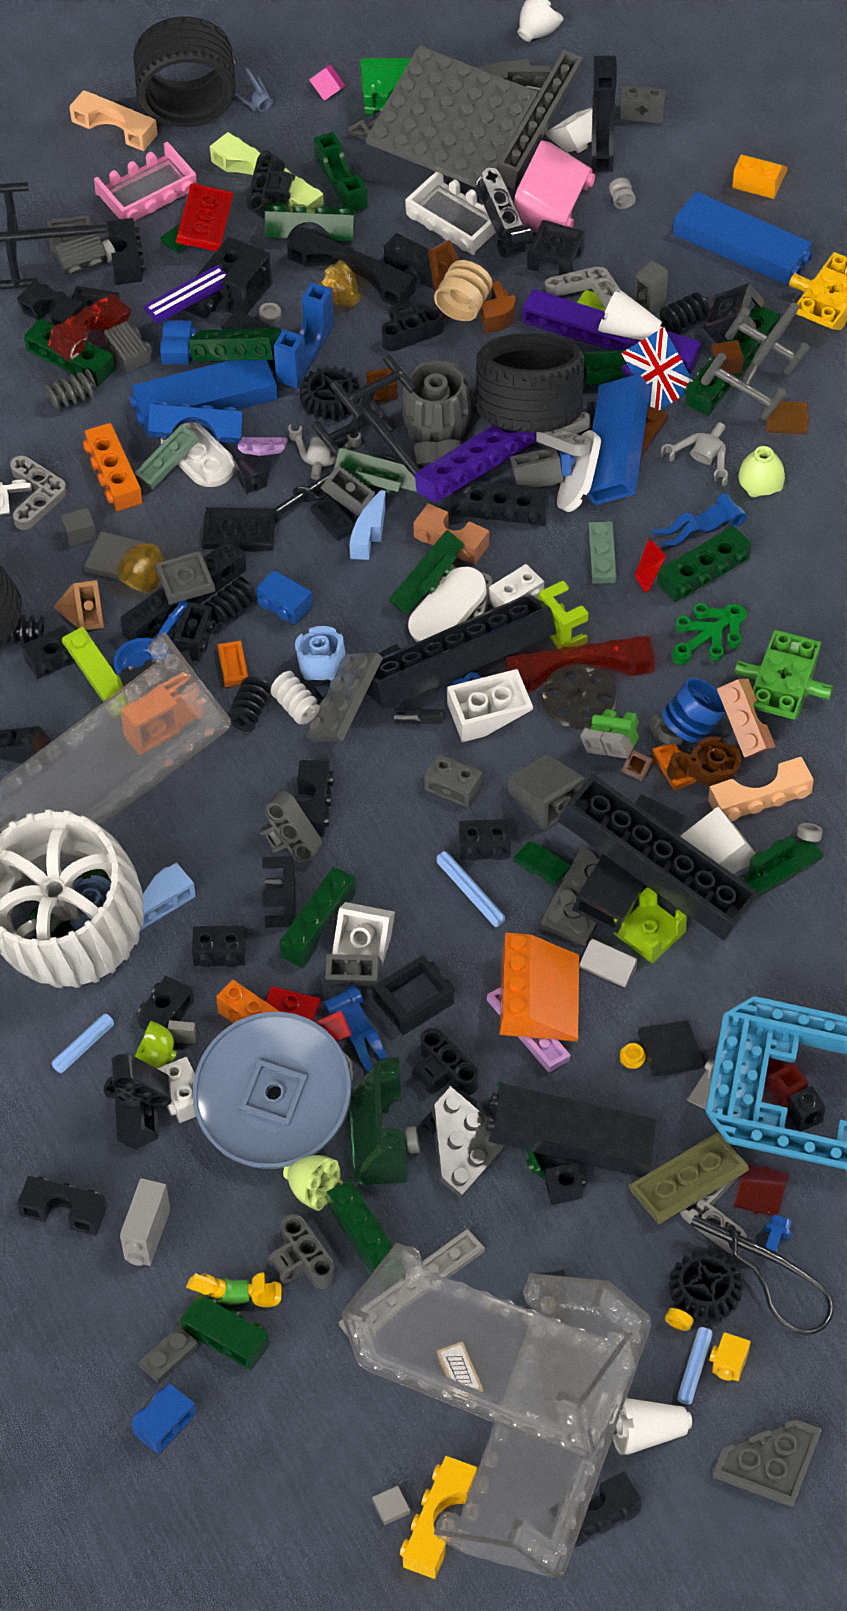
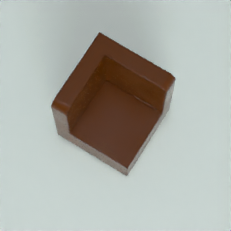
(734, 357)
(386, 393)

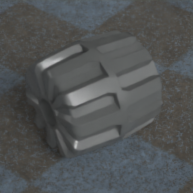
(439, 404)

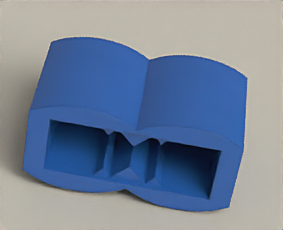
(175, 342)

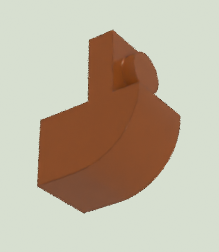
(499, 311)

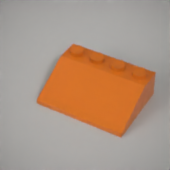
(538, 989)

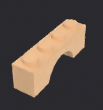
(93, 110)
(735, 800)

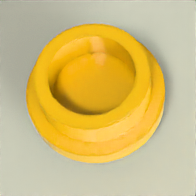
(632, 1056)

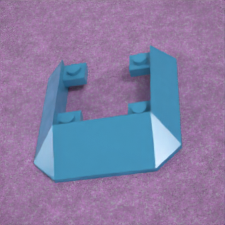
(746, 1042)

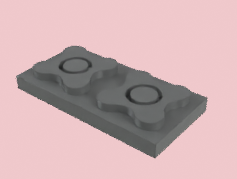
(559, 916)

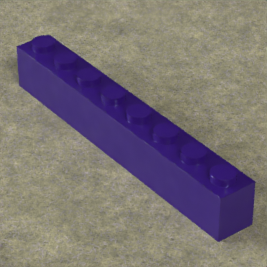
(582, 324)

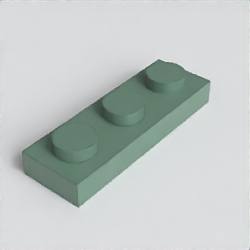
(167, 456)
(602, 552)

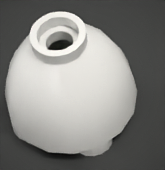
(538, 20)

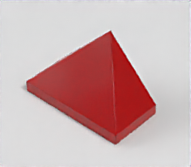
(649, 564)

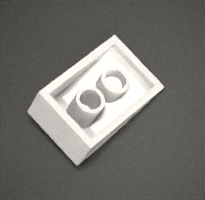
(487, 704)

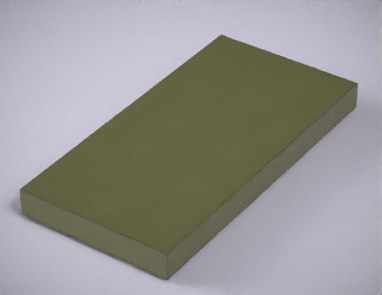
(688, 1177)

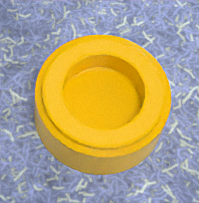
(679, 1319)

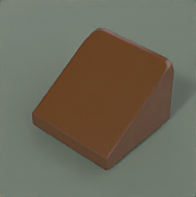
(638, 765)

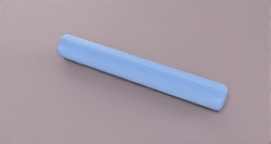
(471, 889)

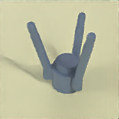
(260, 97)

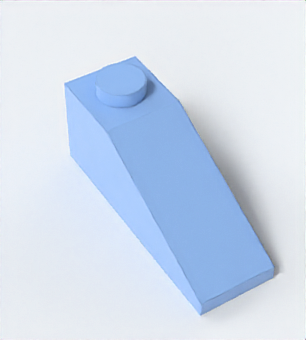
(166, 893)

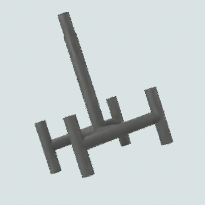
(767, 344)

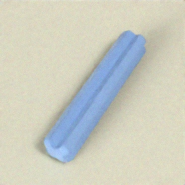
(82, 1043)
(694, 1366)

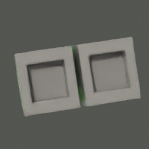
(611, 734)

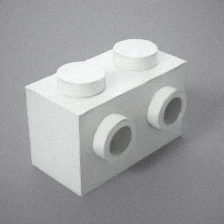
(515, 585)
(181, 1081)

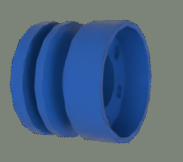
(694, 710)

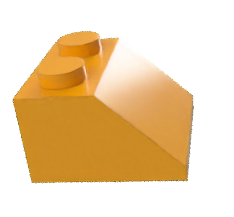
(758, 176)

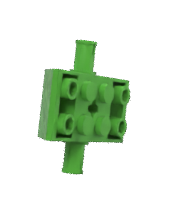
(785, 675)

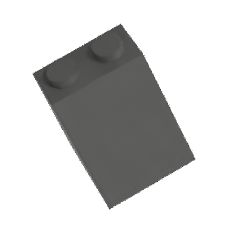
(544, 789)

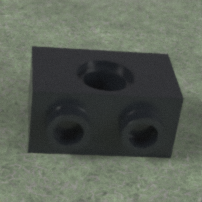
(47, 653)
(169, 993)

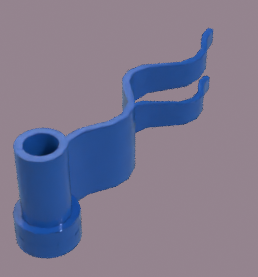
(708, 521)
(349, 1003)

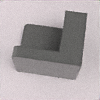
(79, 527)

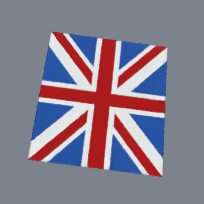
(660, 367)

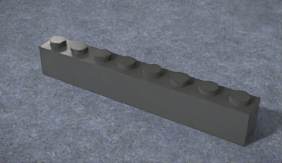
(539, 118)

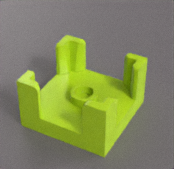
(564, 620)
(651, 928)

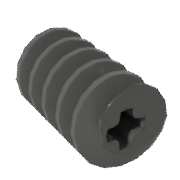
(71, 390)

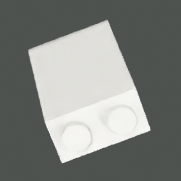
(720, 841)

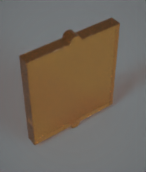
(789, 418)

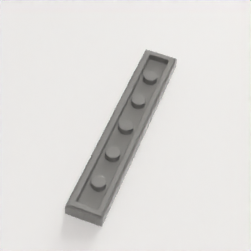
(450, 1257)

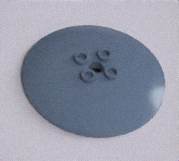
(265, 1054)

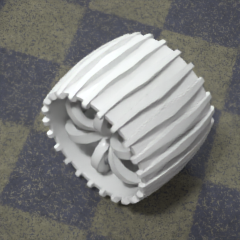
(42, 845)

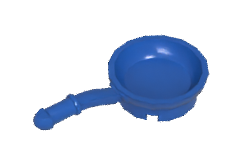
(137, 650)

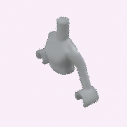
(704, 451)
(318, 452)

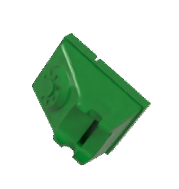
(379, 79)

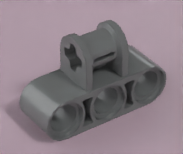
(290, 828)
(291, 1260)

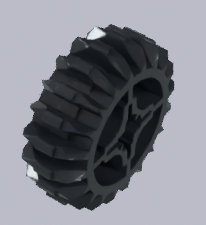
(319, 397)
(722, 1277)

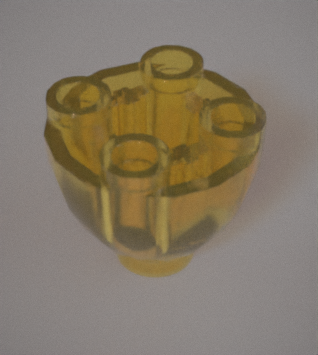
(343, 284)
(138, 567)

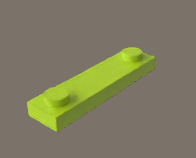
(92, 663)

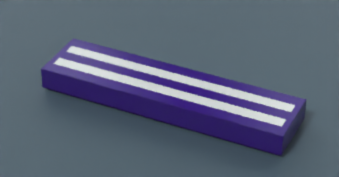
(185, 294)

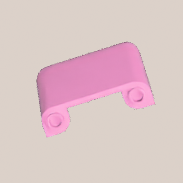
(551, 187)

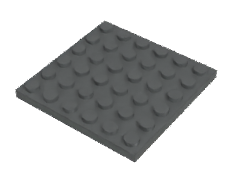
(450, 116)

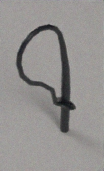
(309, 491)
(736, 1240)

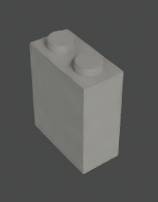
(145, 1222)

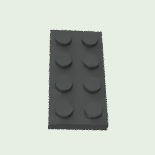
(344, 697)

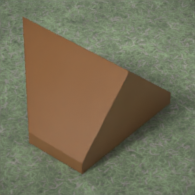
(82, 605)

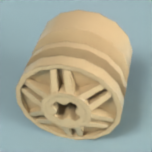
(463, 290)

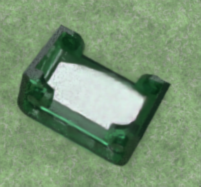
(376, 1151)

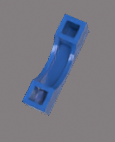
(223, 423)

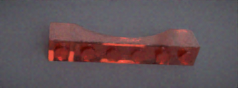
(628, 656)

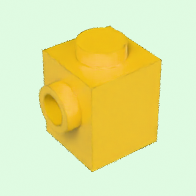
(730, 1357)

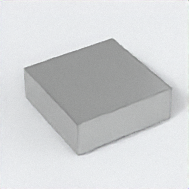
(183, 1031)
(391, 1505)

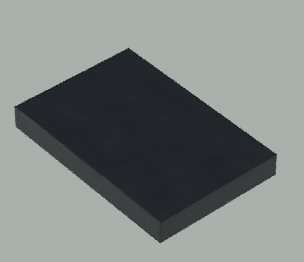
(243, 526)

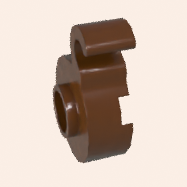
(709, 762)

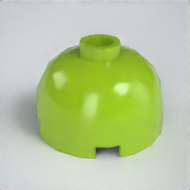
(156, 1046)

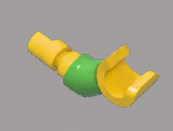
(237, 1291)

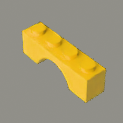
(451, 1486)

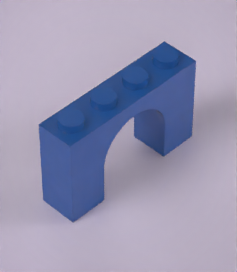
(295, 351)

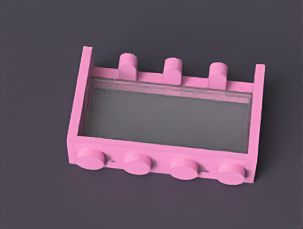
(147, 187)

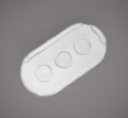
(208, 460)
(582, 476)
(449, 604)

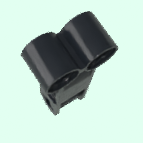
(511, 235)

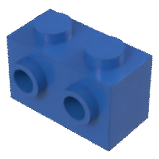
(284, 597)
(163, 1418)

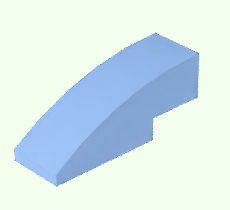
(368, 527)

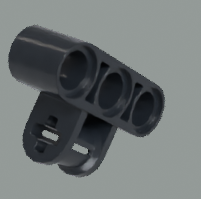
(268, 183)
(410, 326)
(437, 1073)
(137, 1081)

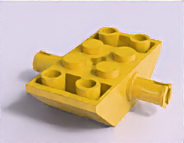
(825, 295)

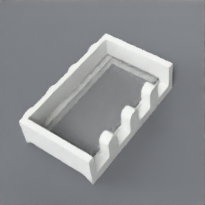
(450, 213)

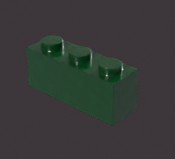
(225, 1331)

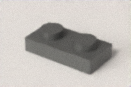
(168, 1354)

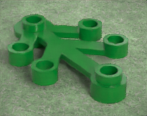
(731, 615)

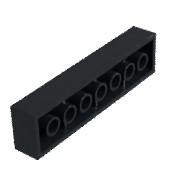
(461, 650)
(658, 857)

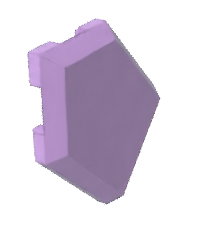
(262, 445)

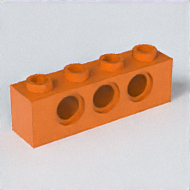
(113, 467)
(238, 1003)

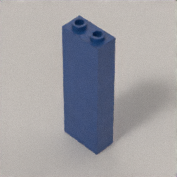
(742, 238)
(217, 385)
(621, 427)

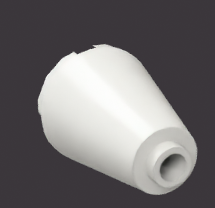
(628, 318)
(649, 1424)

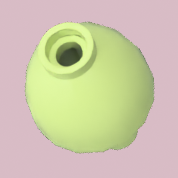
(762, 472)
(312, 1178)

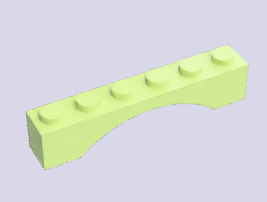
(237, 156)

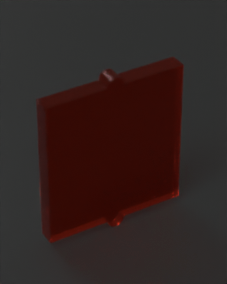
(761, 1190)

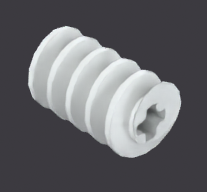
(295, 698)

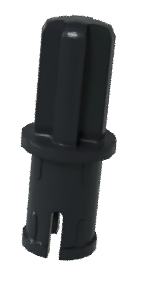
(418, 716)

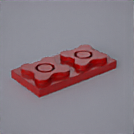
(204, 217)

